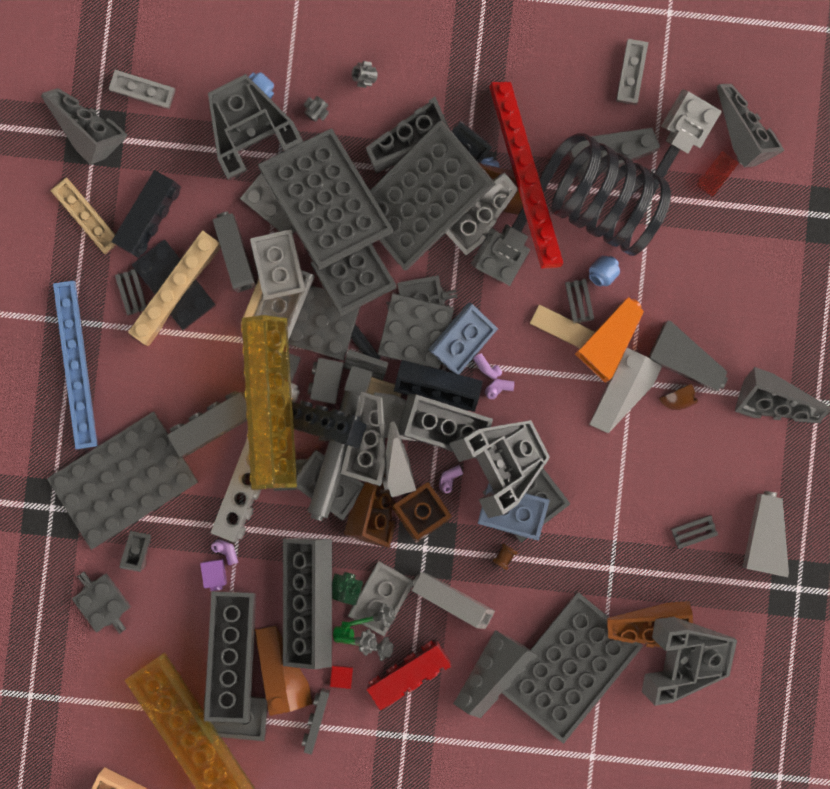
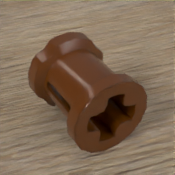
(504, 556)

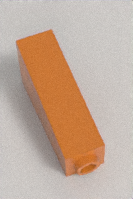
(608, 343)

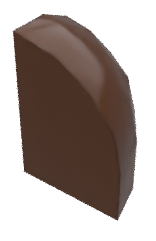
(680, 398)

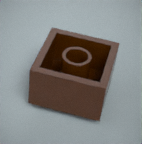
(421, 512)

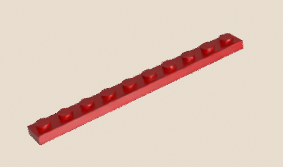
(526, 175)

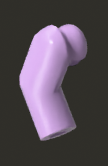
(485, 368)
(497, 386)
(447, 478)
(227, 549)

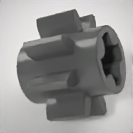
(364, 74)
(316, 108)

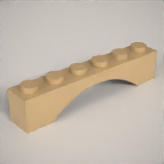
(162, 304)

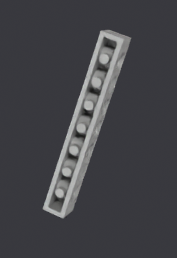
(222, 525)

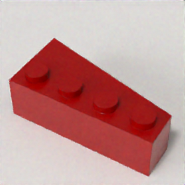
(408, 675)

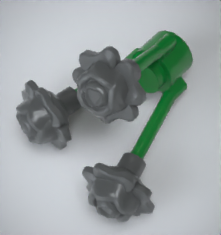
(367, 641)

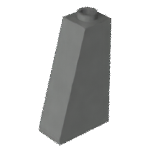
(234, 252)
(683, 356)

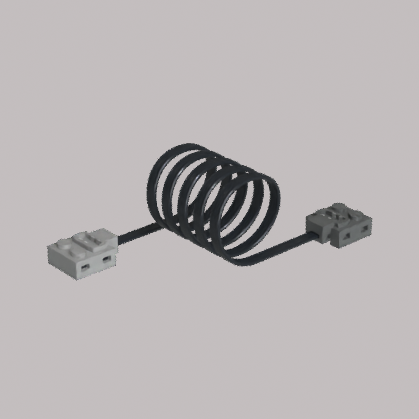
(688, 124)

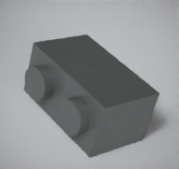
(326, 380)

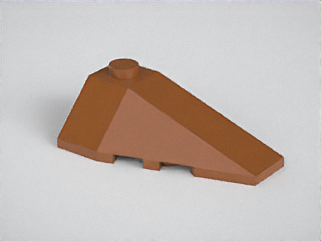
(639, 624)
(284, 686)

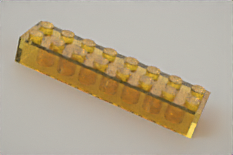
(269, 402)
(183, 727)

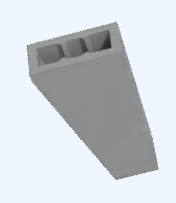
(767, 537)
(452, 600)

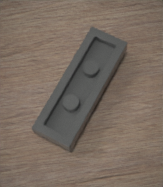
(315, 721)

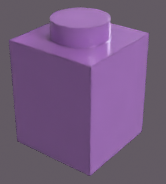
(213, 574)

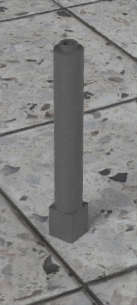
(330, 471)

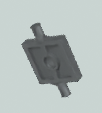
(425, 289)
(101, 602)

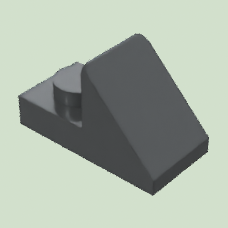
(135, 551)

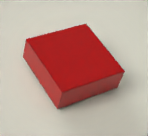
(341, 677)

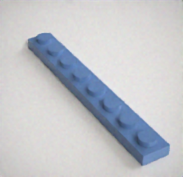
(75, 364)

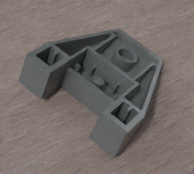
(243, 118)
(509, 458)
(692, 660)

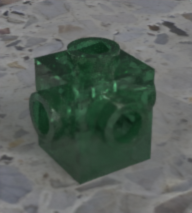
(346, 588)

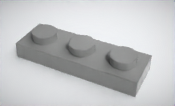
(632, 71)
(142, 89)

